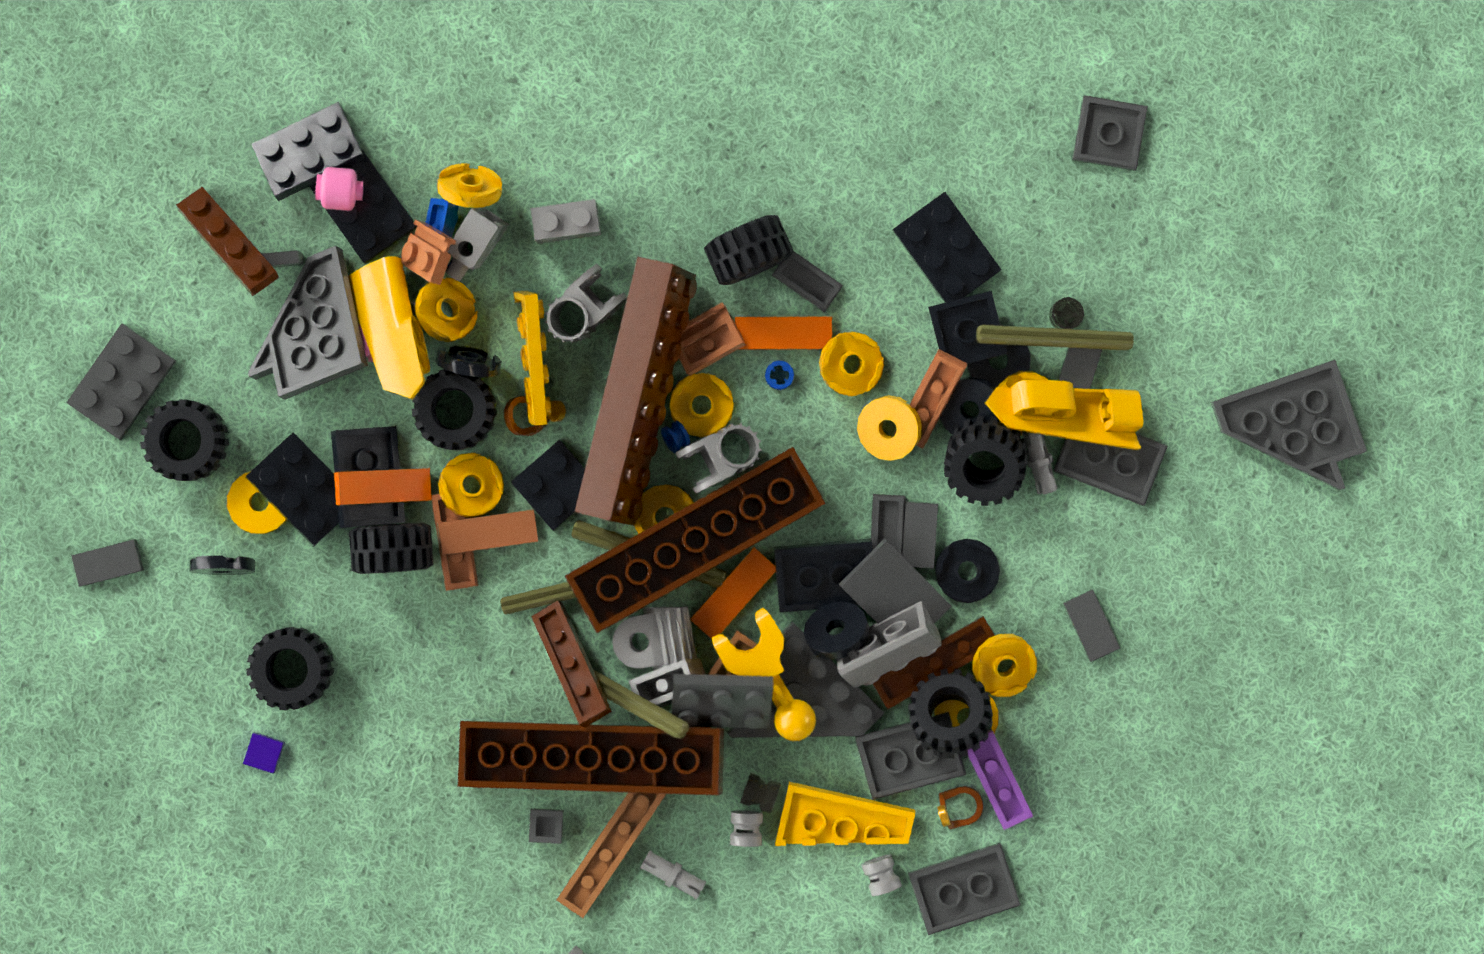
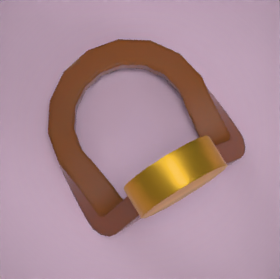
(557, 414)
(942, 810)

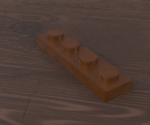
(227, 241)
(953, 653)
(571, 664)

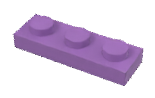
(999, 782)

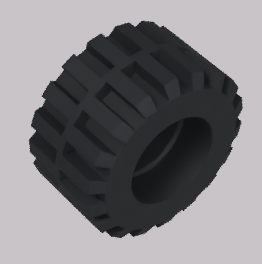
(748, 249)
(157, 435)
(466, 436)
(980, 483)
(391, 548)
(262, 668)
(945, 688)

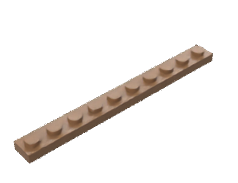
(622, 829)

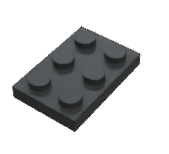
(121, 381)
(722, 700)

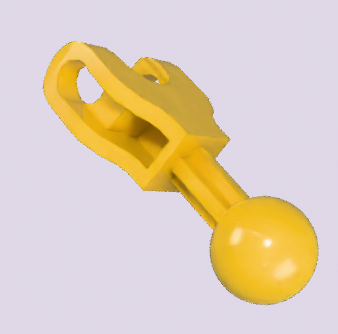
(793, 717)

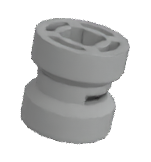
(743, 824)
(881, 875)

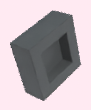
(546, 825)

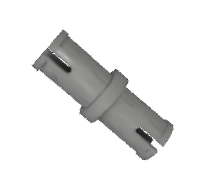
(1040, 463)
(673, 874)

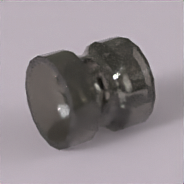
(1069, 310)
(758, 792)

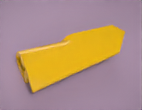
(389, 325)
(1070, 412)

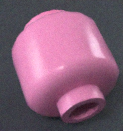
(338, 189)

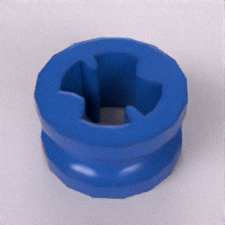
(786, 368)
(675, 436)

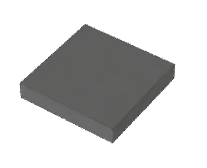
(1109, 133)

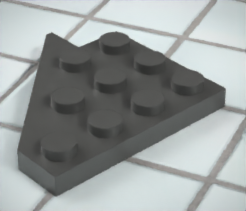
(315, 330)
(1297, 421)
(836, 703)

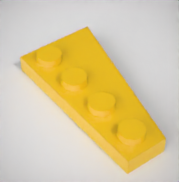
(531, 356)
(827, 816)

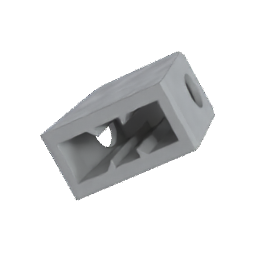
(483, 231)

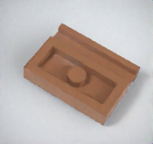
(427, 252)
(709, 339)

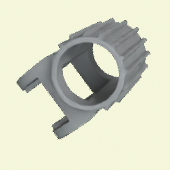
(592, 306)
(716, 462)
(667, 633)

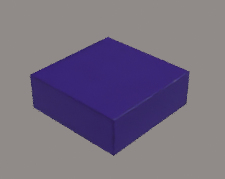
(263, 752)

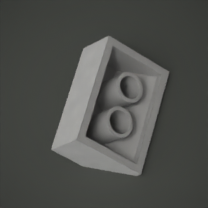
(891, 646)

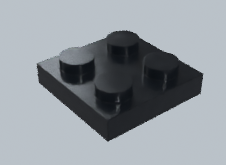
(957, 324)
(552, 484)

